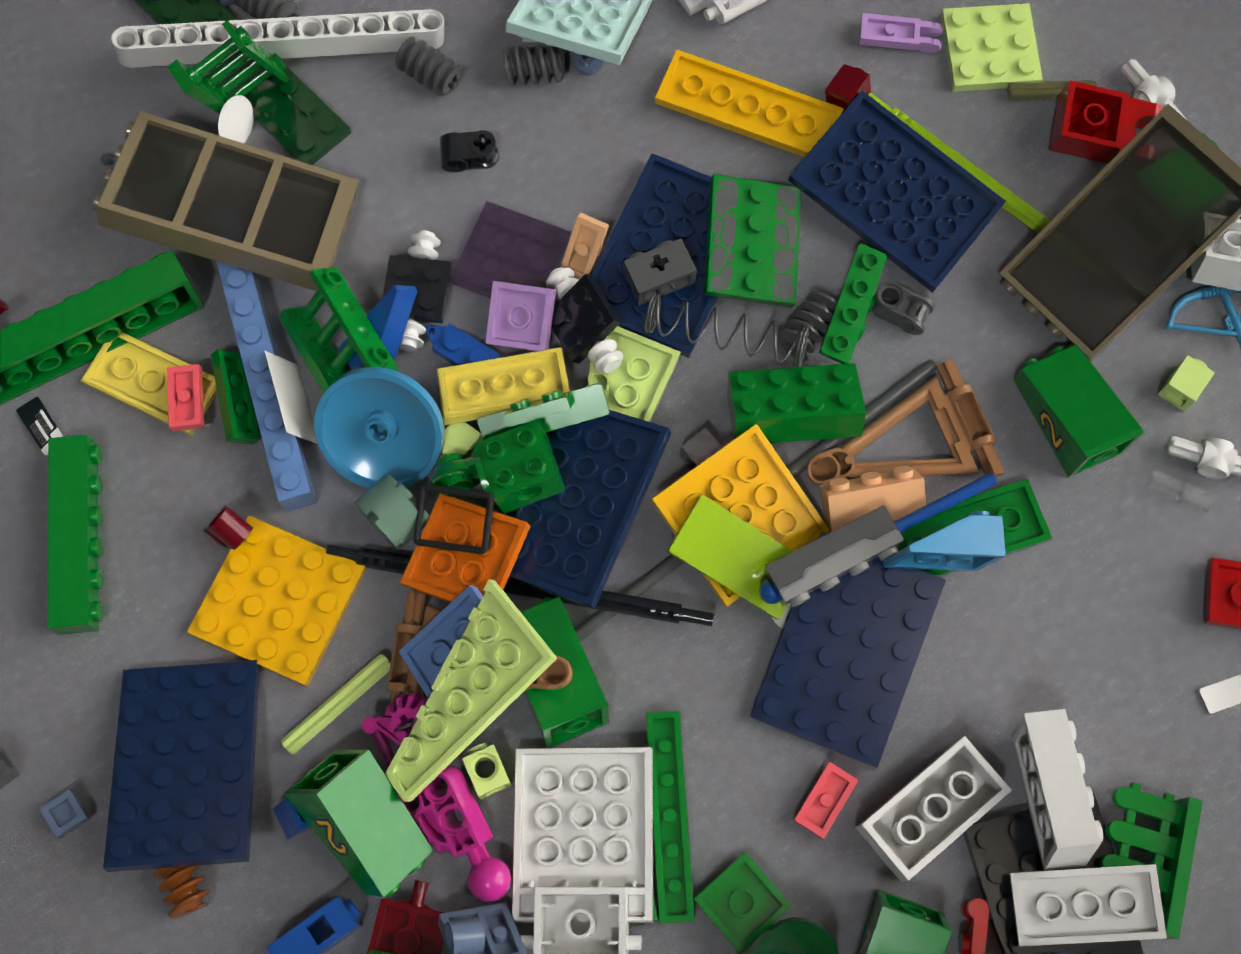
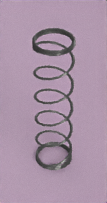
(651, 321)

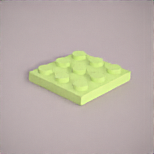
(990, 46)

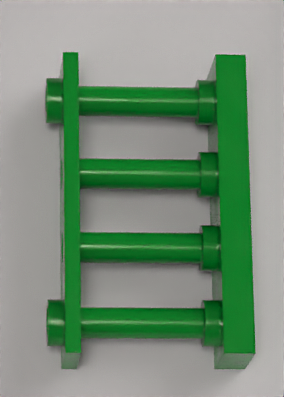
(206, 87)
(314, 341)

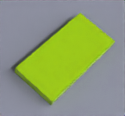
(728, 551)

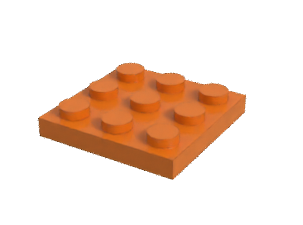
(449, 572)

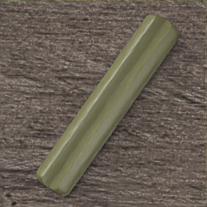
(1039, 89)

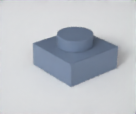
(65, 813)

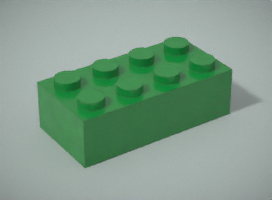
(797, 402)

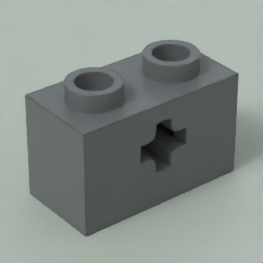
(659, 270)

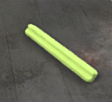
(336, 704)

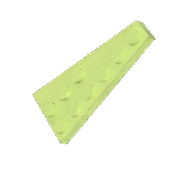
(641, 377)
(477, 682)

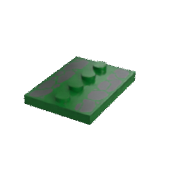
(752, 241)

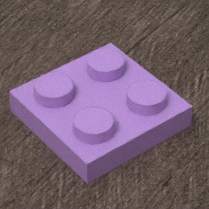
(520, 316)

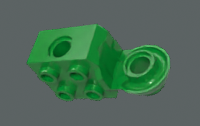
(511, 466)

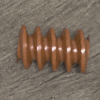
(182, 890)

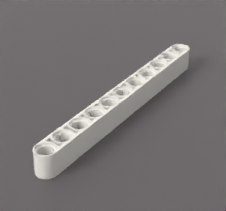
(285, 36)

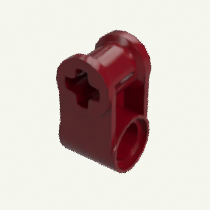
(228, 528)

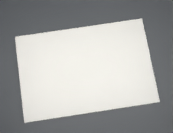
(291, 397)

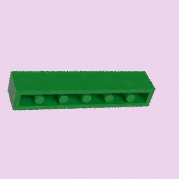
(74, 535)

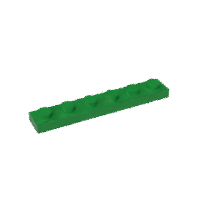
(670, 819)

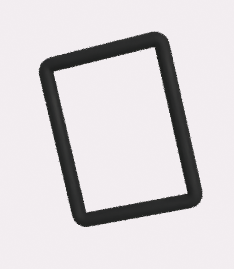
(450, 546)

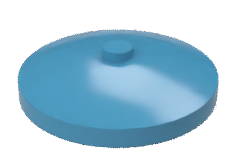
(379, 425)

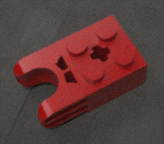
(1097, 121)

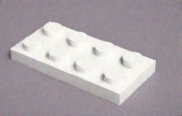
(1087, 905)

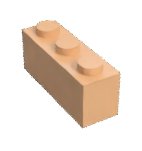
(846, 500)

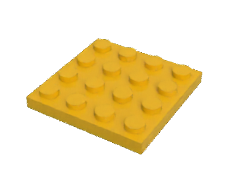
(751, 484)
(277, 601)

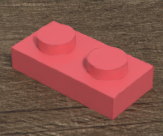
(185, 397)
(825, 800)

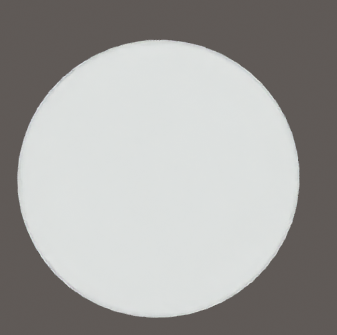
(236, 119)

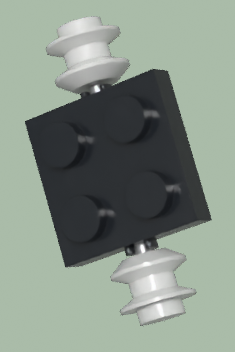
(430, 279)
(584, 320)

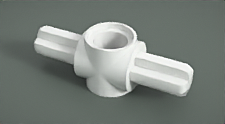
(1149, 88)
(1212, 457)

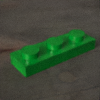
(234, 398)

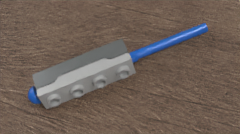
(851, 548)

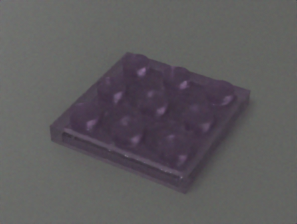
(509, 250)

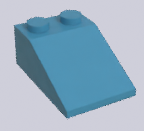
(958, 547)

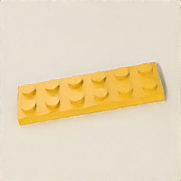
(745, 104)

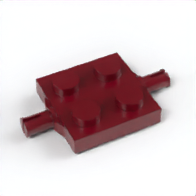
(407, 925)

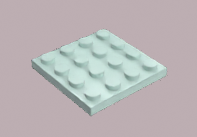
(582, 26)

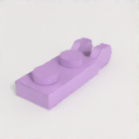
(899, 33)

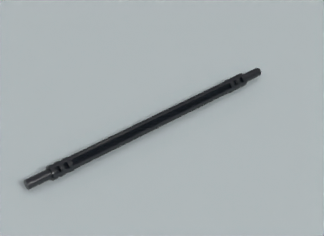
(608, 600)

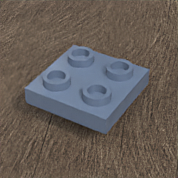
(481, 931)

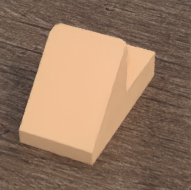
(585, 245)

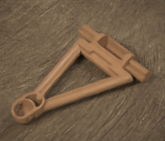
(957, 416)
(402, 680)

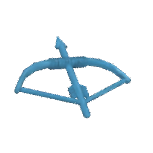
(1232, 321)

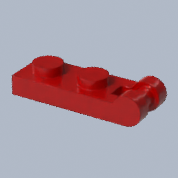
(975, 936)

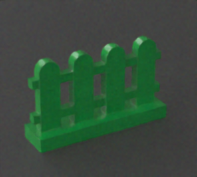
(1175, 848)

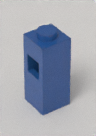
(320, 930)

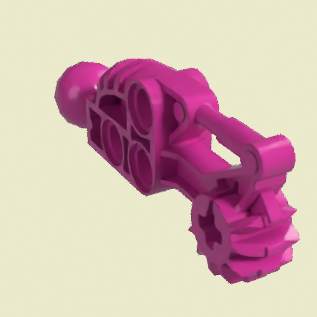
(435, 814)

